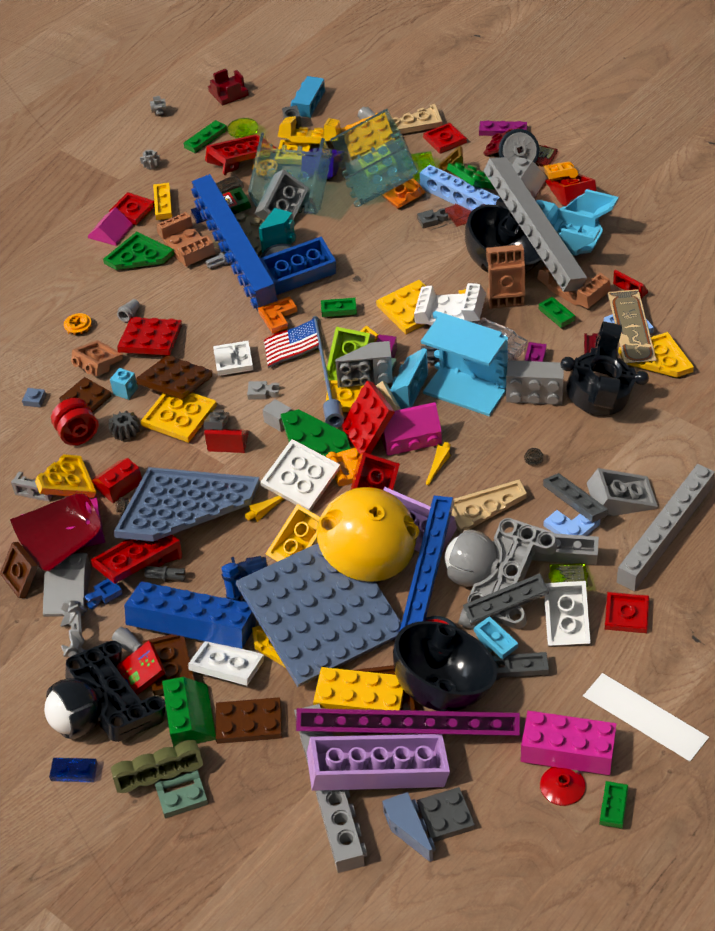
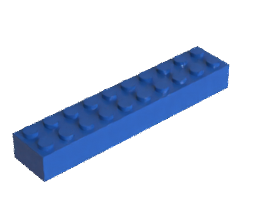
(233, 242)

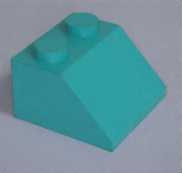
(277, 229)

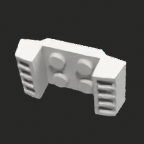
(463, 306)

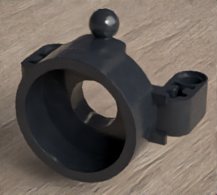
(601, 394)

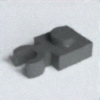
(431, 218)

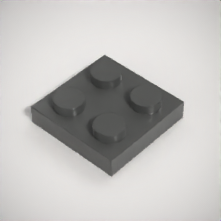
(445, 814)

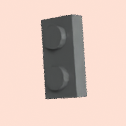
(216, 420)

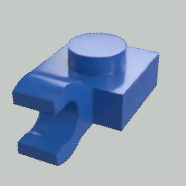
(103, 591)

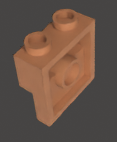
(95, 357)

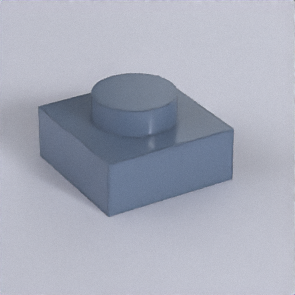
(34, 397)

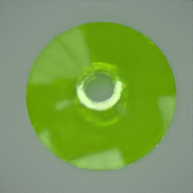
(242, 127)

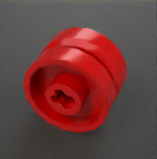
(74, 421)

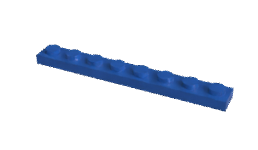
(428, 560)

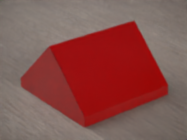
(226, 440)

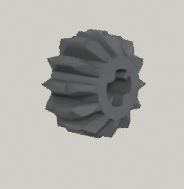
(124, 425)

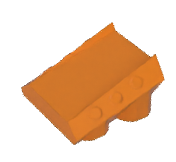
(404, 193)

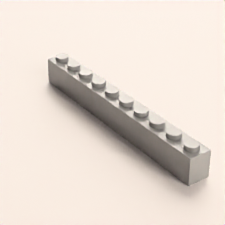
(535, 224)

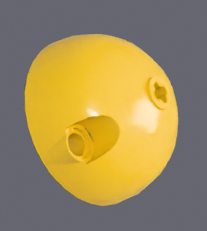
(369, 534)

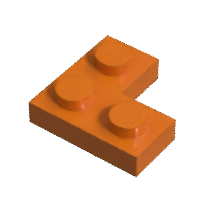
(274, 314)

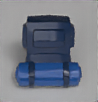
(233, 572)

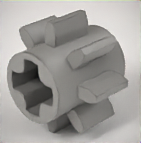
(158, 105)
(150, 159)

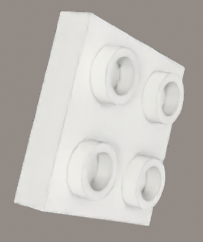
(233, 358)

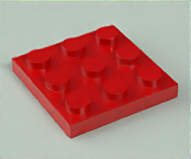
(149, 336)
(367, 418)

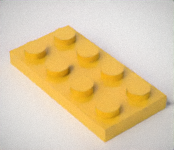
(357, 690)

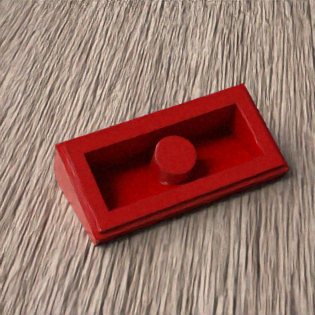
(628, 283)

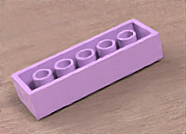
(377, 762)

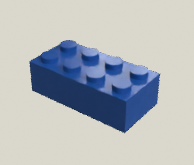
(300, 265)

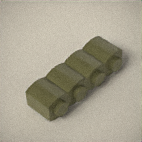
(151, 767)

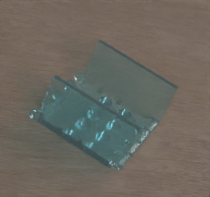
(374, 157)
(307, 167)

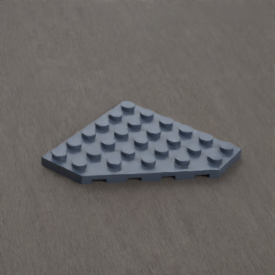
(181, 499)

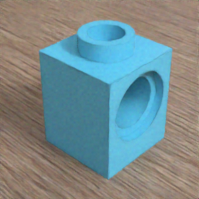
(123, 383)

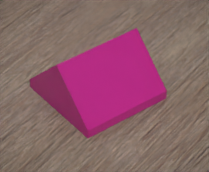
(111, 228)

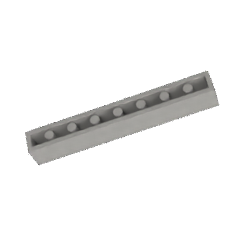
(665, 527)

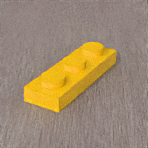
(162, 201)

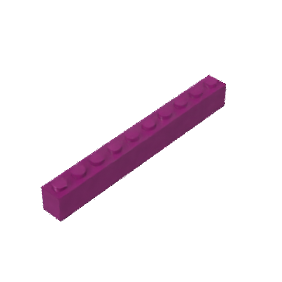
(407, 721)

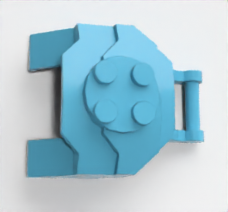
(579, 220)

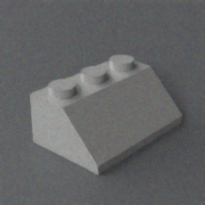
(530, 175)
(282, 193)

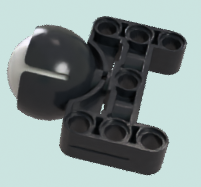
(99, 693)

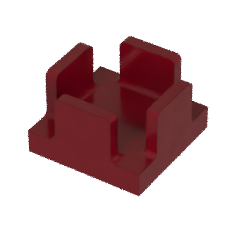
(227, 89)

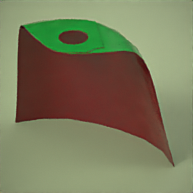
(45, 531)

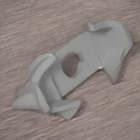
(72, 617)

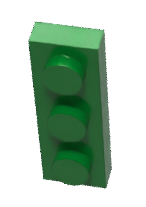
(205, 136)

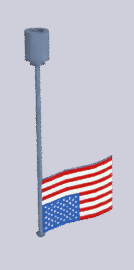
(296, 343)

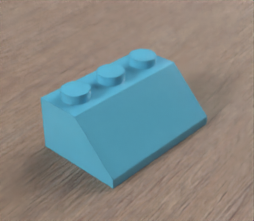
(410, 379)

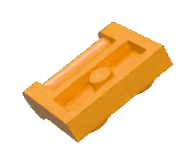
(559, 170)
(350, 460)

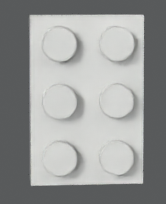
(226, 662)

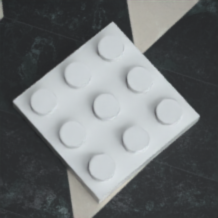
(300, 475)

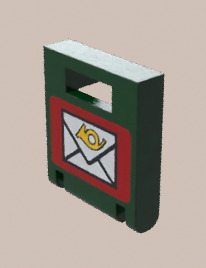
(235, 202)

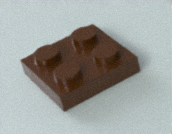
(89, 391)
(18, 570)

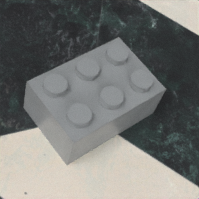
(534, 382)

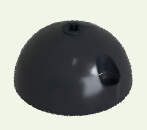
(488, 229)
(445, 679)

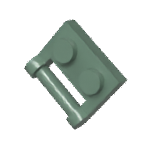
(183, 798)

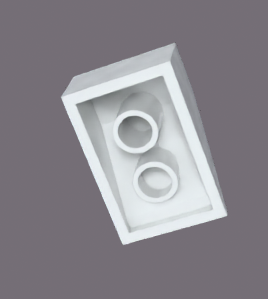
(567, 614)

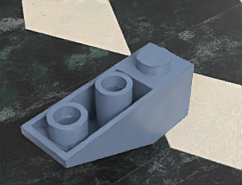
(405, 823)

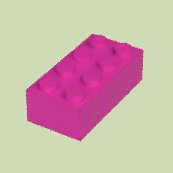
(568, 742)

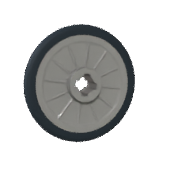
(519, 138)

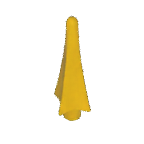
(441, 456)
(261, 509)

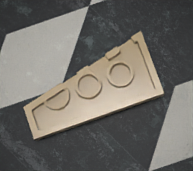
(420, 120)
(484, 504)

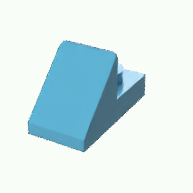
(495, 638)

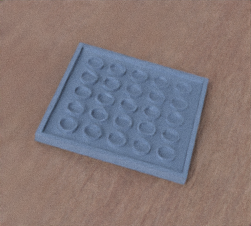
(317, 613)

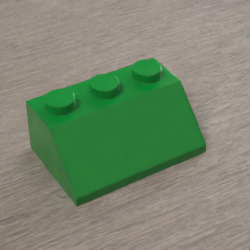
(188, 710)

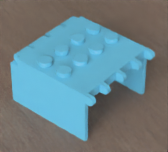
(470, 363)

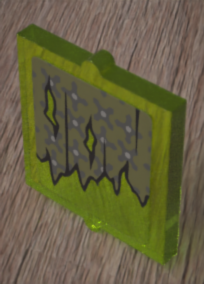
(567, 573)

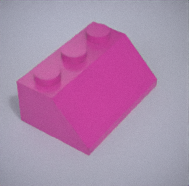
(412, 429)

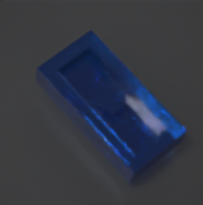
(73, 769)

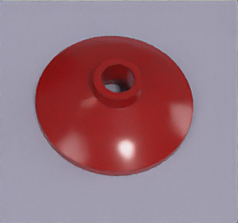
(562, 793)

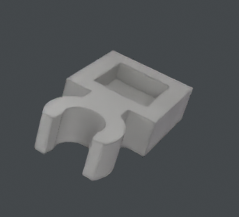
(260, 390)

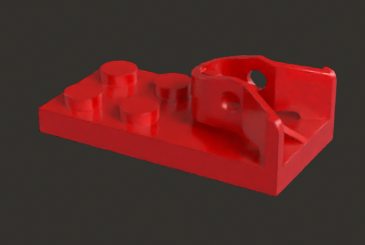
(232, 152)
(134, 555)

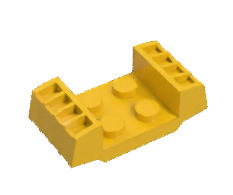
(302, 135)

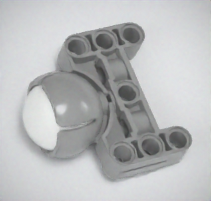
(485, 563)

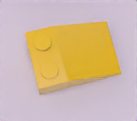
(296, 534)

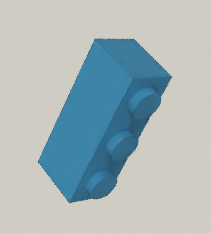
(309, 95)

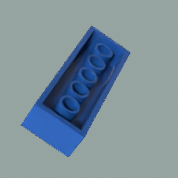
(190, 614)

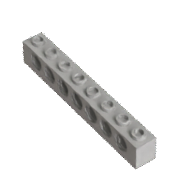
(345, 856)

